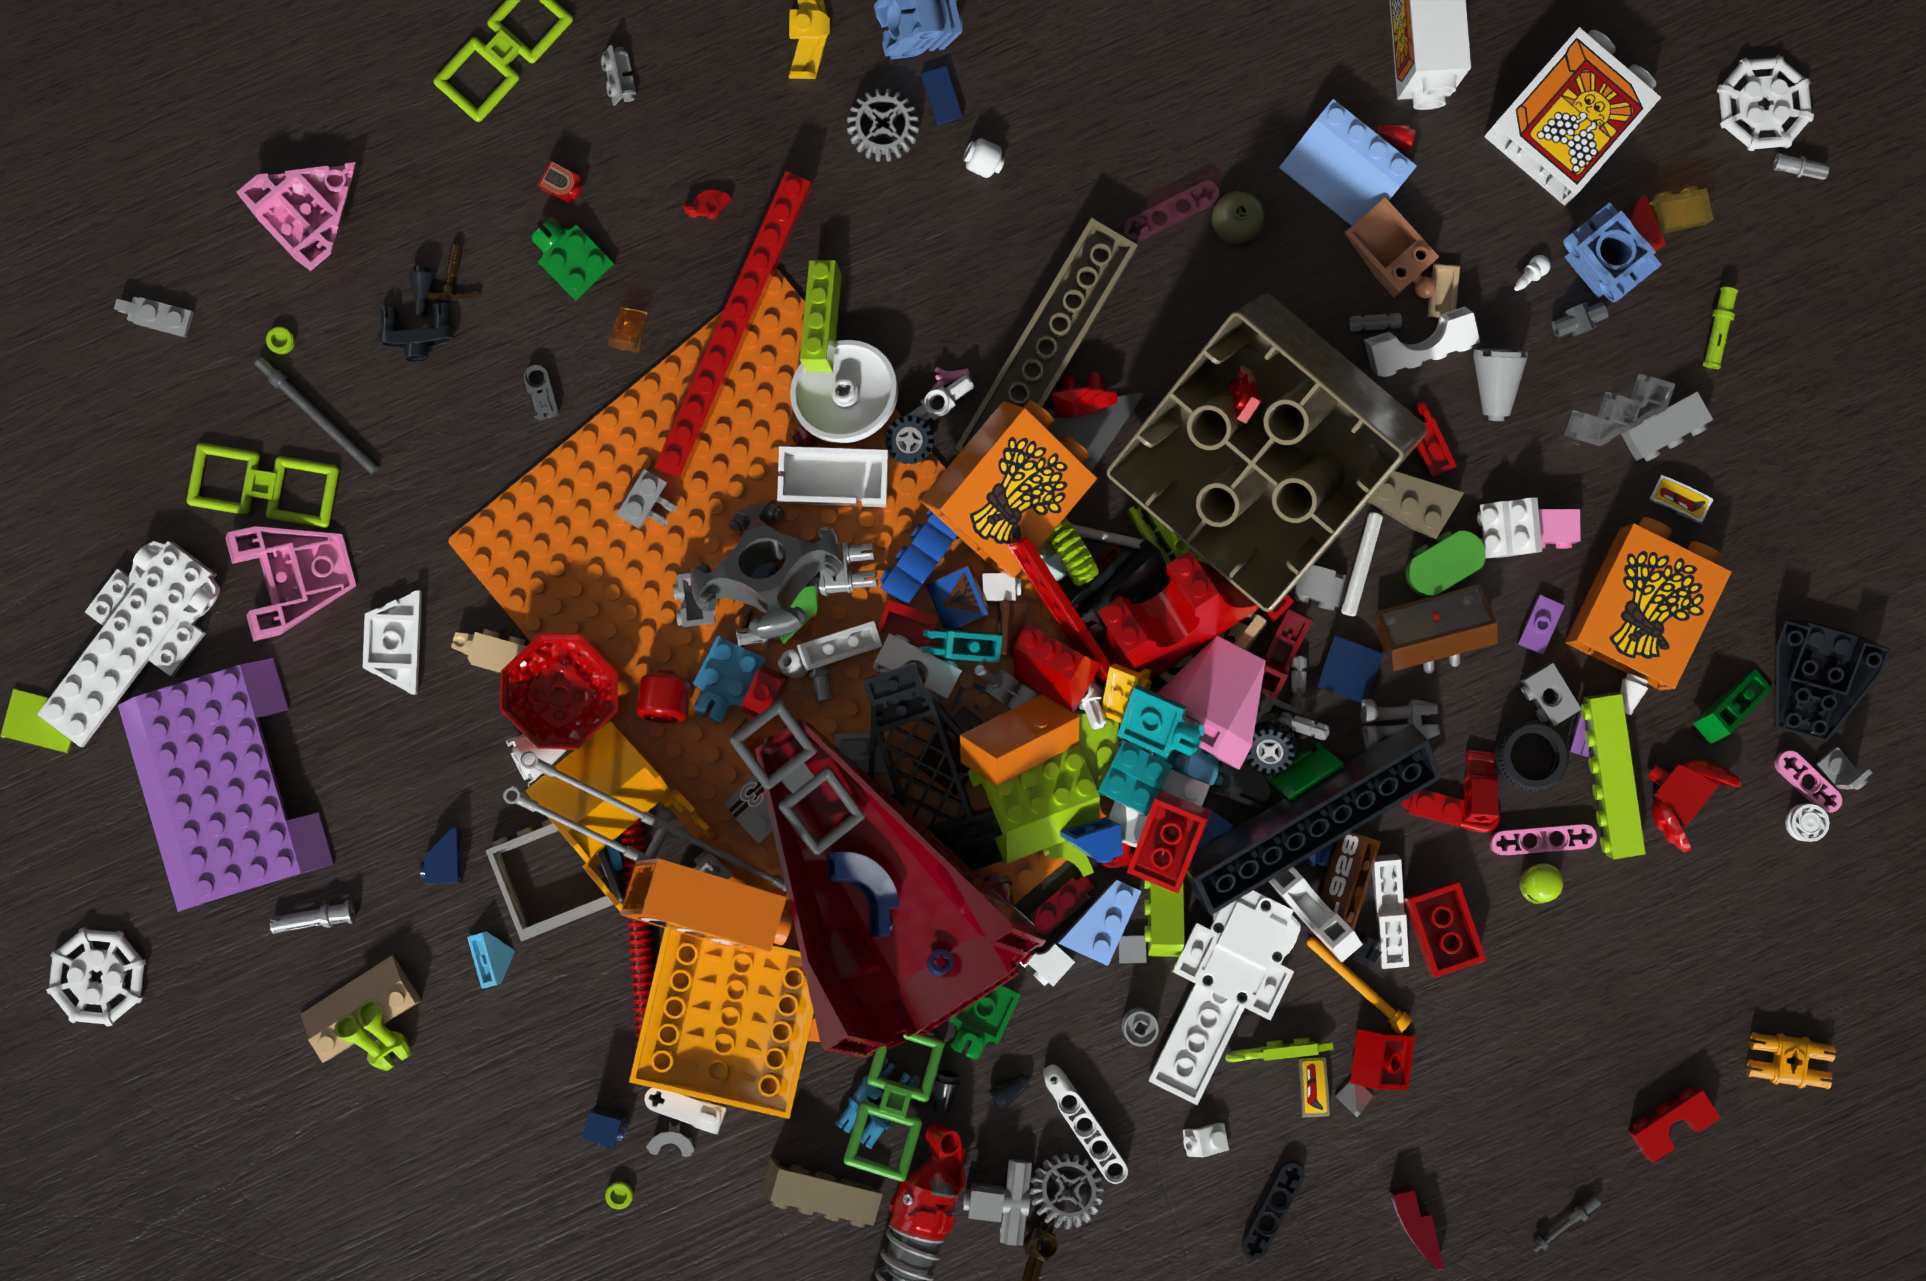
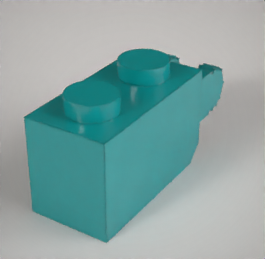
(965, 644)

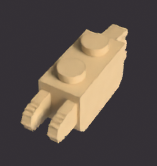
(487, 649)

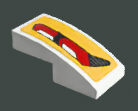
(1682, 499)

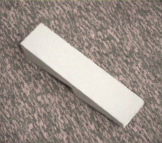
(1390, 911)

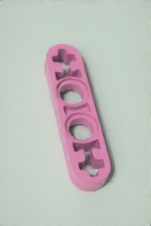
(1543, 843)

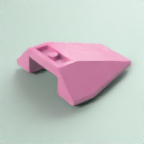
(1223, 696)

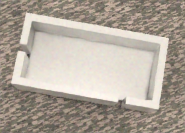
(832, 476)

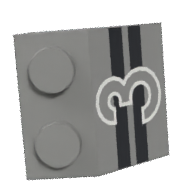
(751, 809)

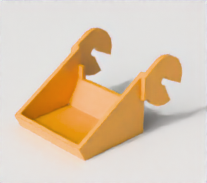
(619, 770)

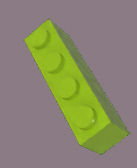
(820, 316)

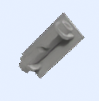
(615, 64)

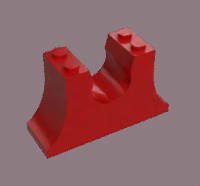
(1176, 621)

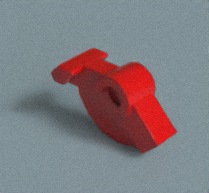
(707, 204)

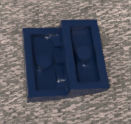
(1349, 669)

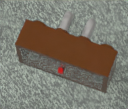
(1436, 628)

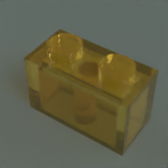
(1682, 210)

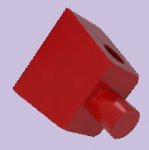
(763, 691)

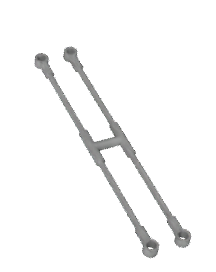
(663, 826)

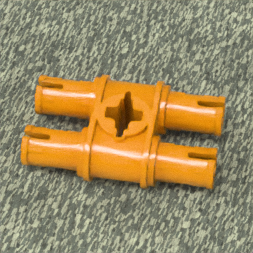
(1790, 1047)

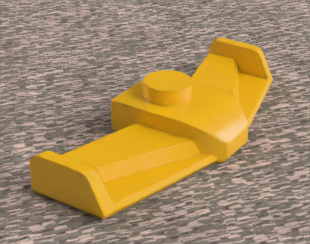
(811, 27)

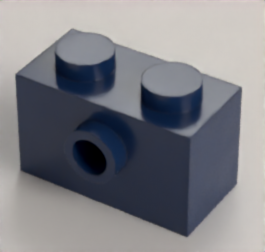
(605, 1126)

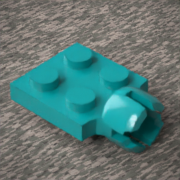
(1159, 724)

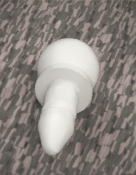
(1533, 271)

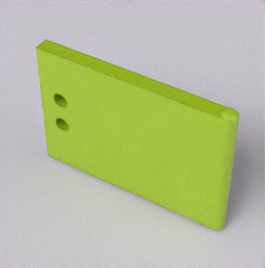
(26, 726)

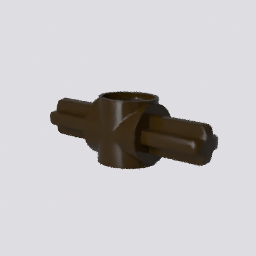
(1035, 1256)

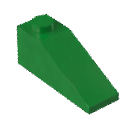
(1732, 707)

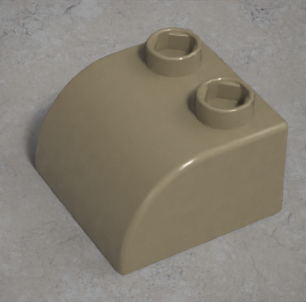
(1271, 490)

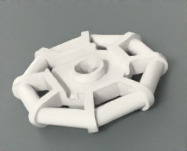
(1776, 92)
(81, 971)

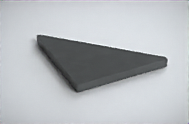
(1096, 429)

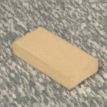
(1446, 291)

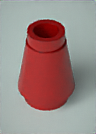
(1397, 135)

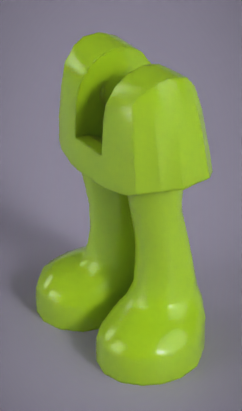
(378, 1051)

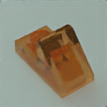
(628, 330)

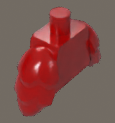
(1684, 794)

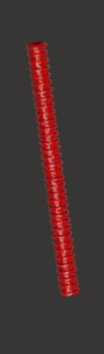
(639, 935)

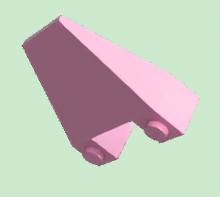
(300, 573)

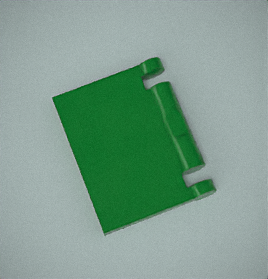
(1305, 771)

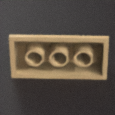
(382, 983)

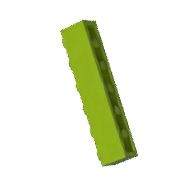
(1613, 775)

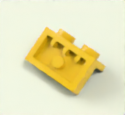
(1119, 689)

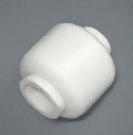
(983, 158)

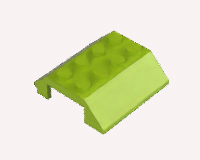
(1041, 803)

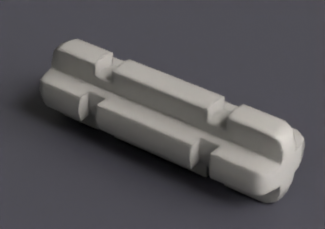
(1375, 322)
(1298, 682)
(1304, 725)

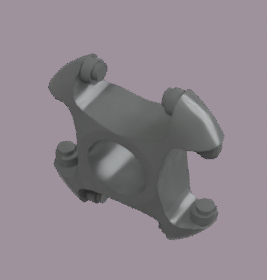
(758, 547)

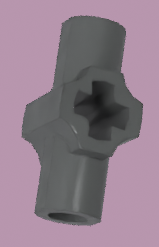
(1579, 319)

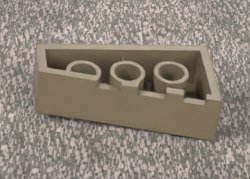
(1416, 503)
(821, 1194)

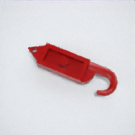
(1444, 810)

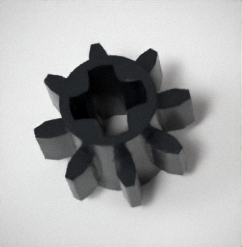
(1367, 952)

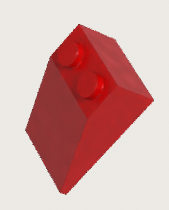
(1168, 841)

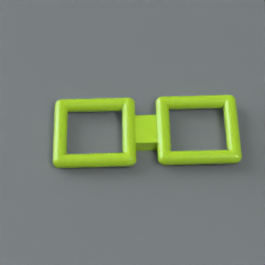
(500, 54)
(262, 485)

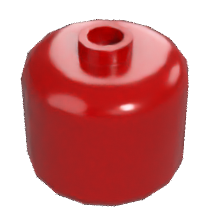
(663, 697)

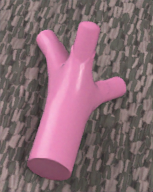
(948, 376)

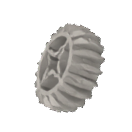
(868, 108)
(1074, 1201)

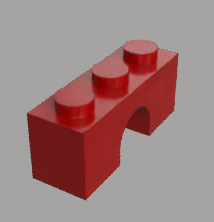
(1653, 1132)

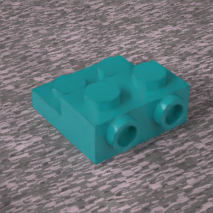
(1135, 777)

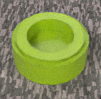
(280, 340)
(619, 1194)

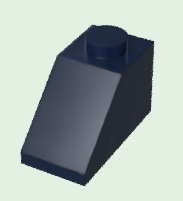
(444, 860)

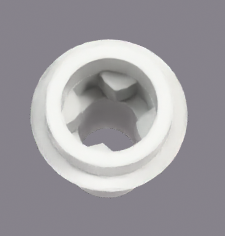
(1632, 690)

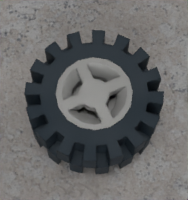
(909, 448)
(1276, 755)

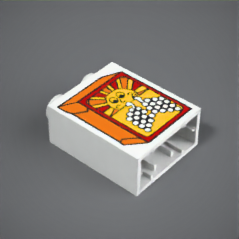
(1429, 49)
(1574, 114)

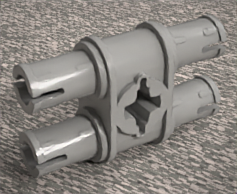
(846, 579)

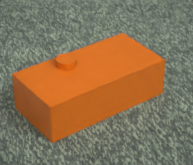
(1019, 739)

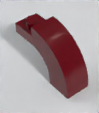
(1282, 650)

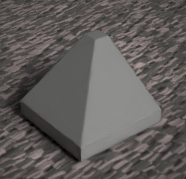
(1354, 1097)

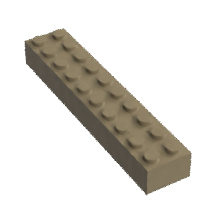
(1058, 323)

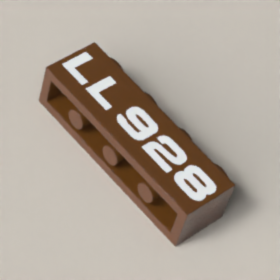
(1349, 876)

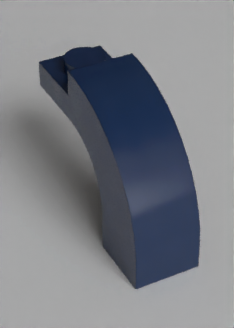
(874, 884)

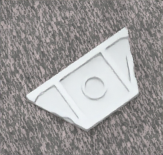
(394, 641)

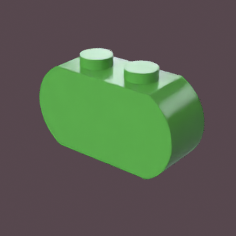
(1444, 563)

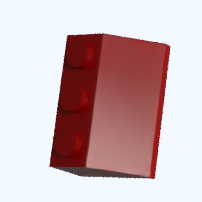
(1052, 667)

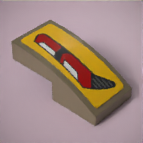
(1313, 1087)

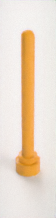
(1397, 1019)

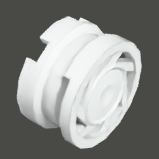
(1807, 822)

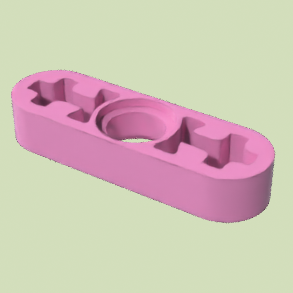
(1798, 763)

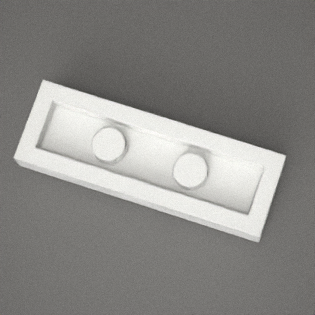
(839, 646)

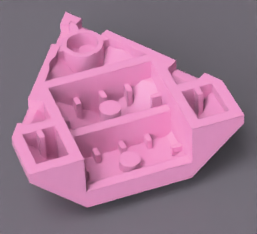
(301, 208)

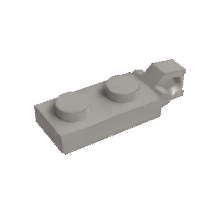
(156, 315)

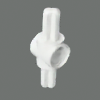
(950, 395)
(1091, 705)

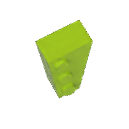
(1165, 921)

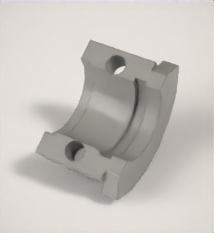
(672, 1136)

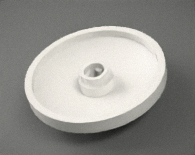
(851, 399)

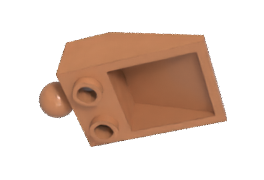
(1390, 244)

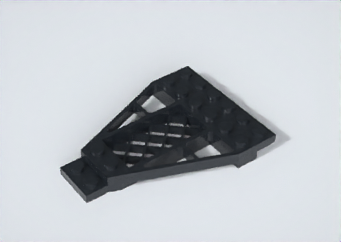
(899, 699)

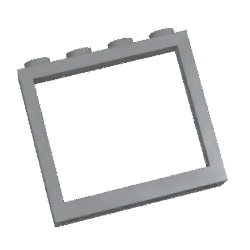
(524, 930)

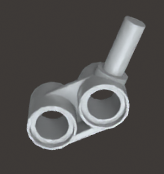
(1005, 687)

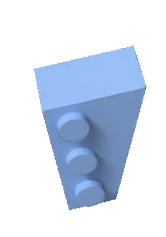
(1103, 923)

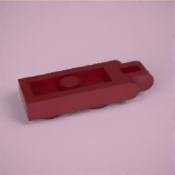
(1062, 904)

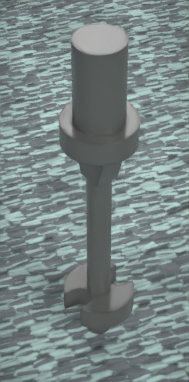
(1580, 1213)

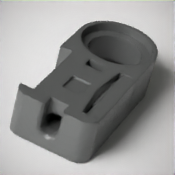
(542, 394)

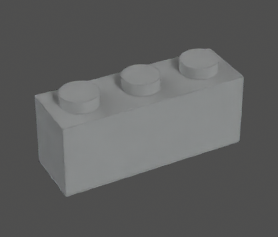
(1668, 427)

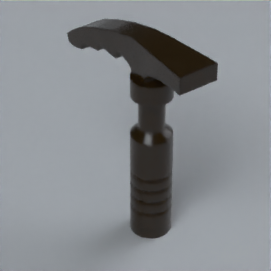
(451, 272)

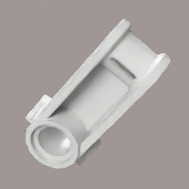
(688, 1109)

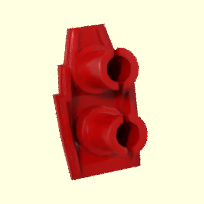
(1084, 400)

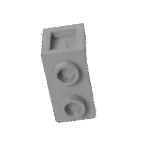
(1841, 772)

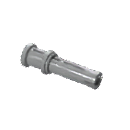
(325, 916)

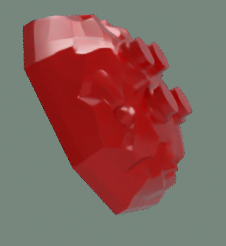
(559, 691)

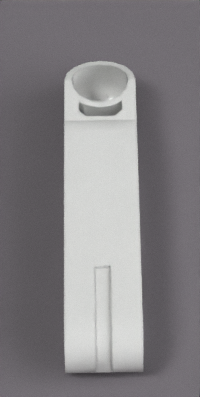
(1103, 1160)

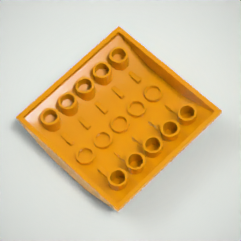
(725, 1024)

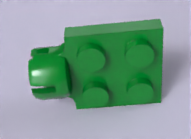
(570, 257)
(984, 1021)

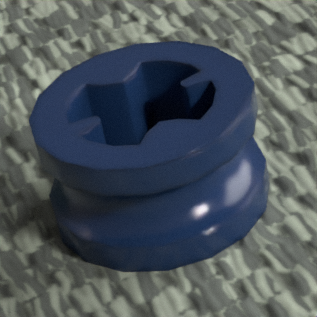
(934, 967)

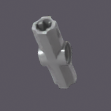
(1016, 1202)

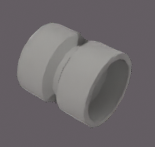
(1139, 1027)

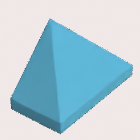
(490, 958)

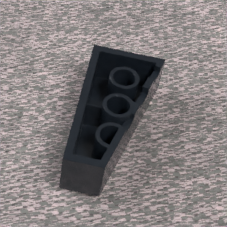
(1137, 580)

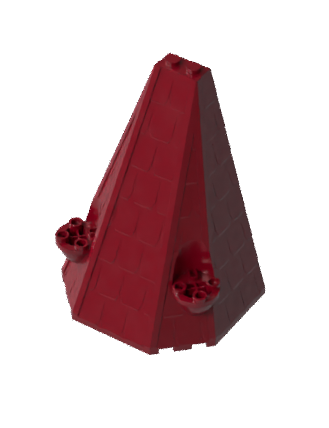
(880, 988)

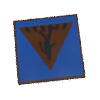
(958, 598)

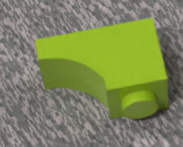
(1069, 852)

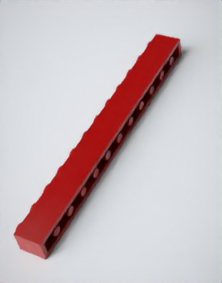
(734, 326)

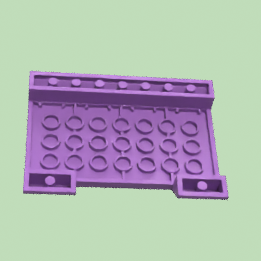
(216, 786)

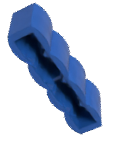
(918, 560)

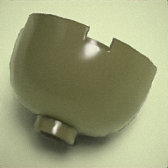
(1232, 227)

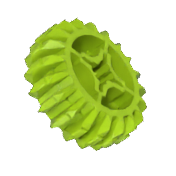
(1073, 553)

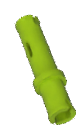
(1720, 328)

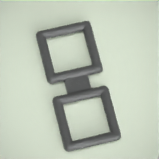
(797, 777)

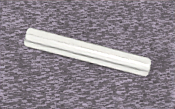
(1362, 564)

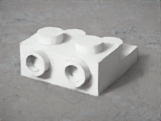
(1510, 528)

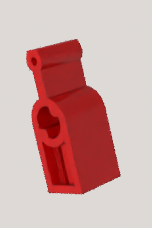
(1480, 787)

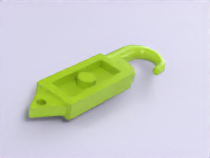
(1278, 1050)

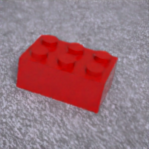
(1444, 929)

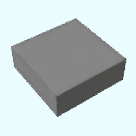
(1132, 949)

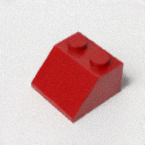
(1382, 1060)

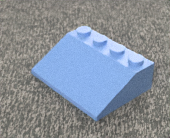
(1346, 164)

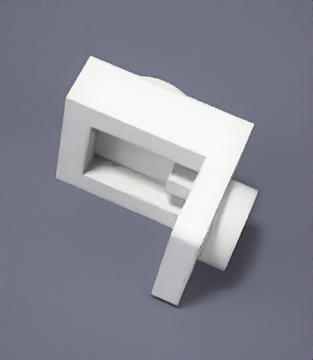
(1205, 1140)

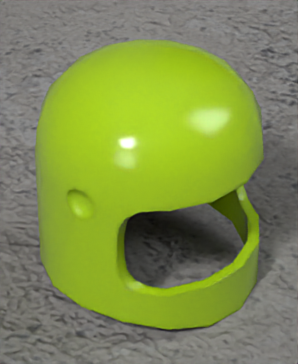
(1541, 883)

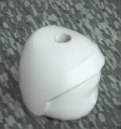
(791, 664)

